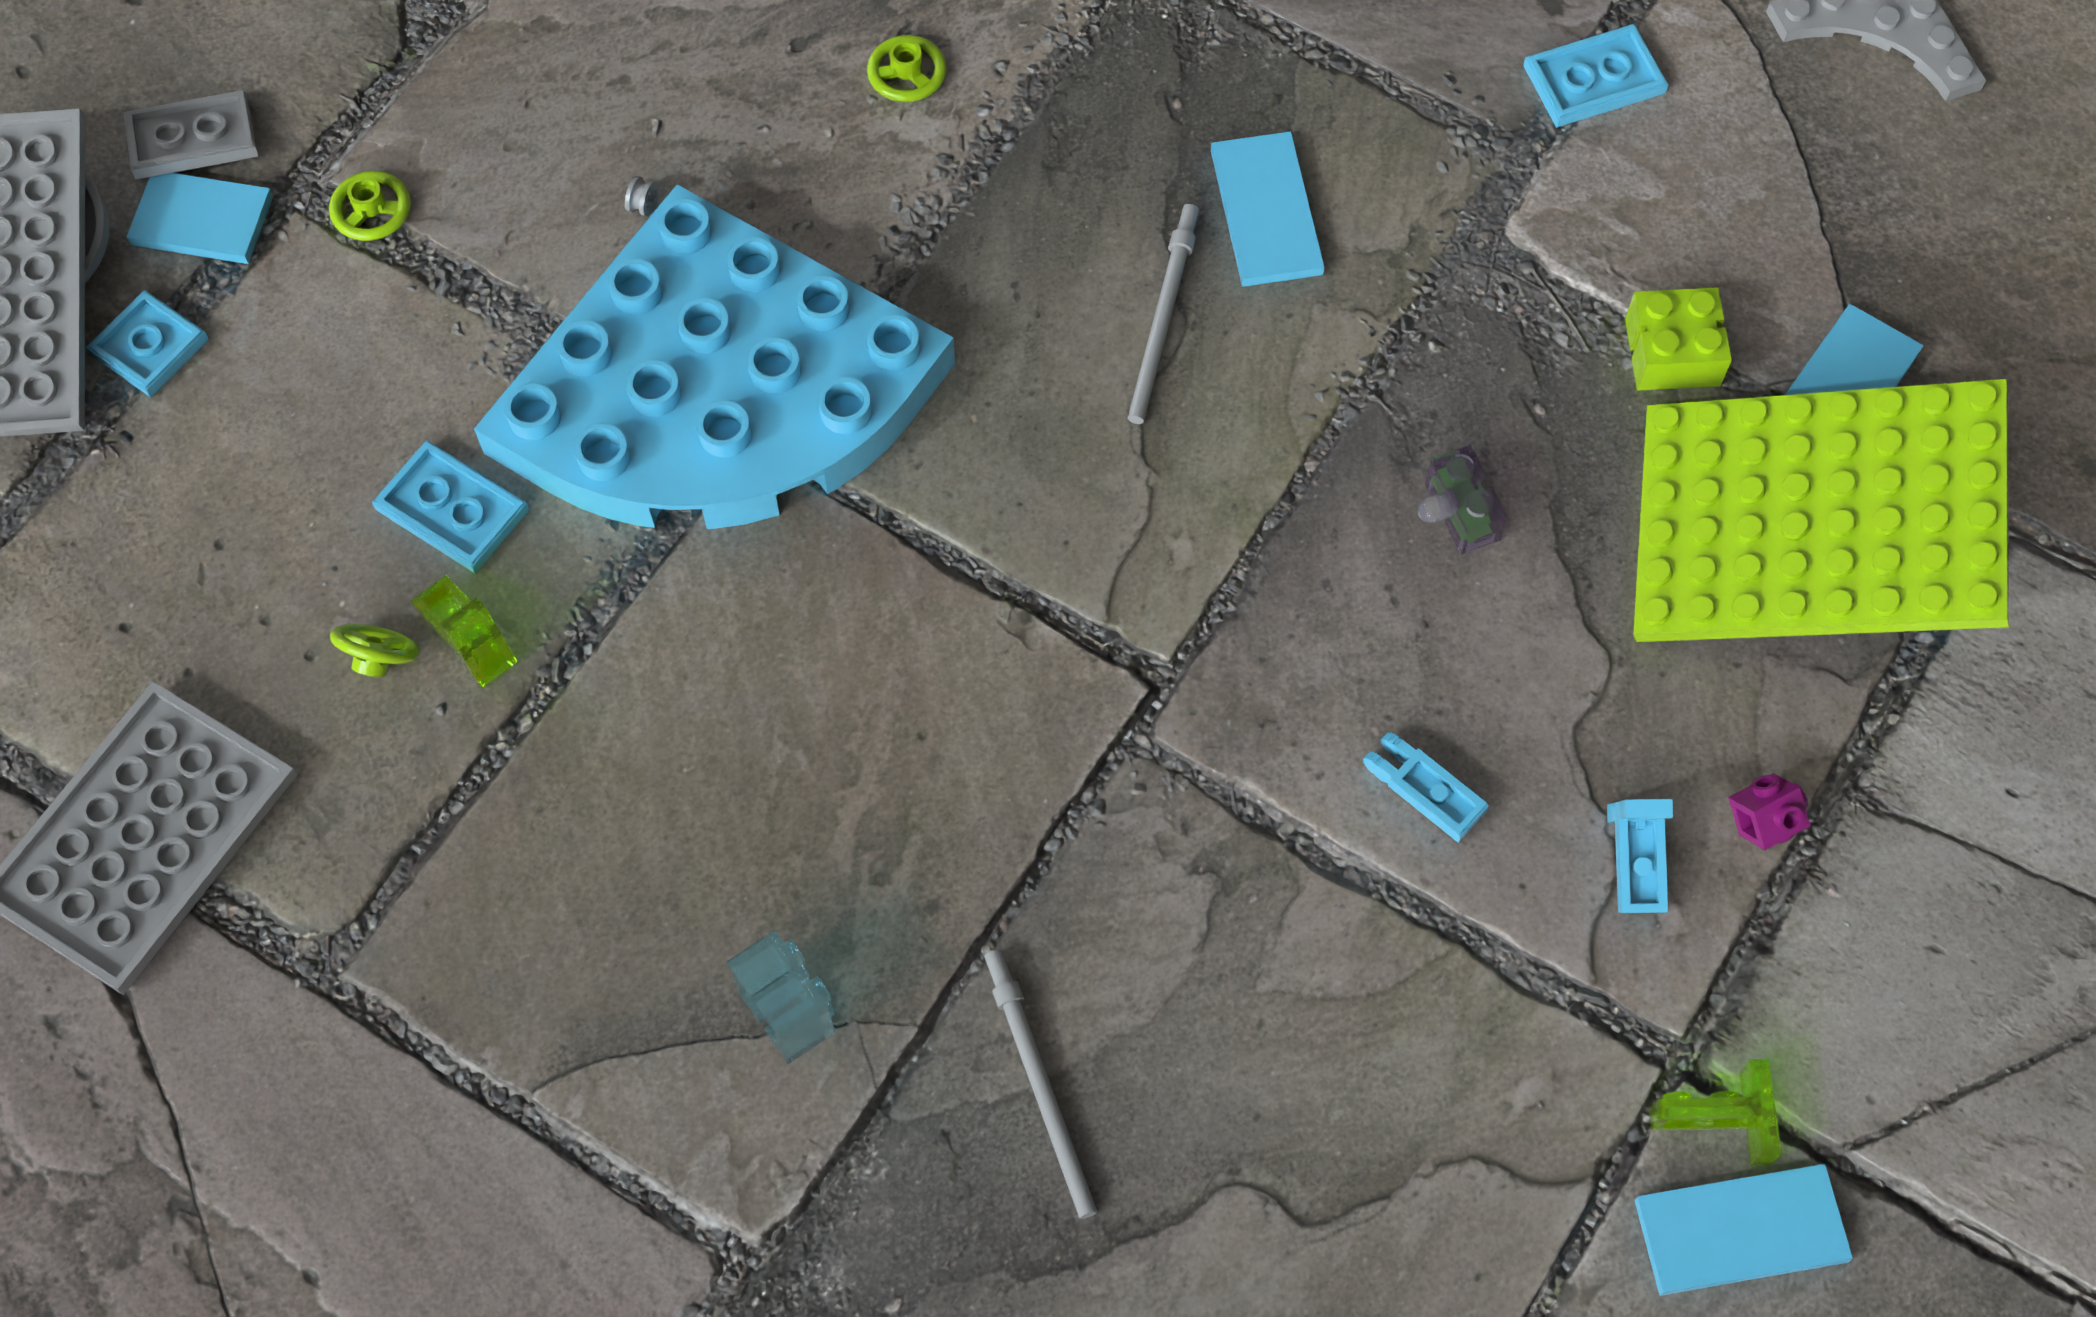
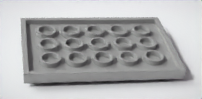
(138, 836)

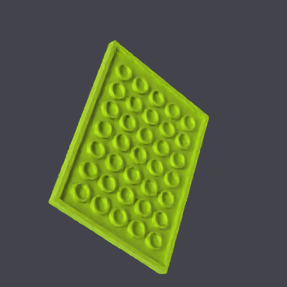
(1825, 514)

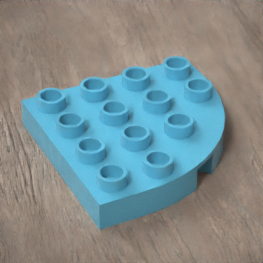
(713, 377)

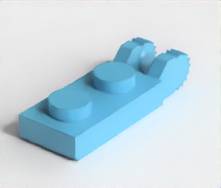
(1428, 787)

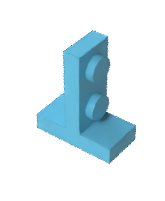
(1641, 853)

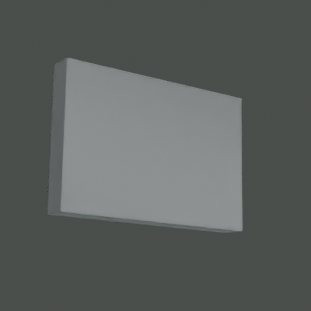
(190, 134)

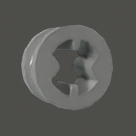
(641, 196)

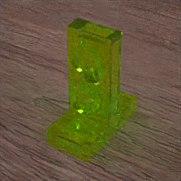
(466, 629)
(1727, 1110)

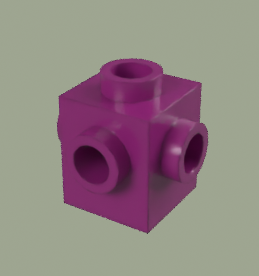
(1770, 811)

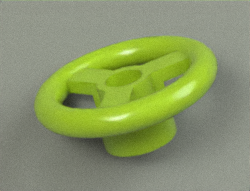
(906, 64)
(368, 202)
(373, 647)

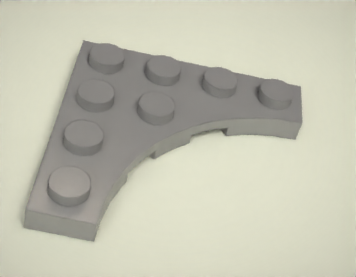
(1909, 26)

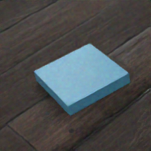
(147, 343)

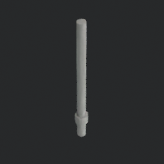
(1180, 246)
(1009, 998)

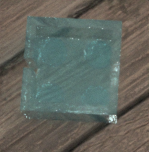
(779, 990)

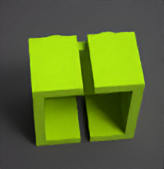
(1681, 340)

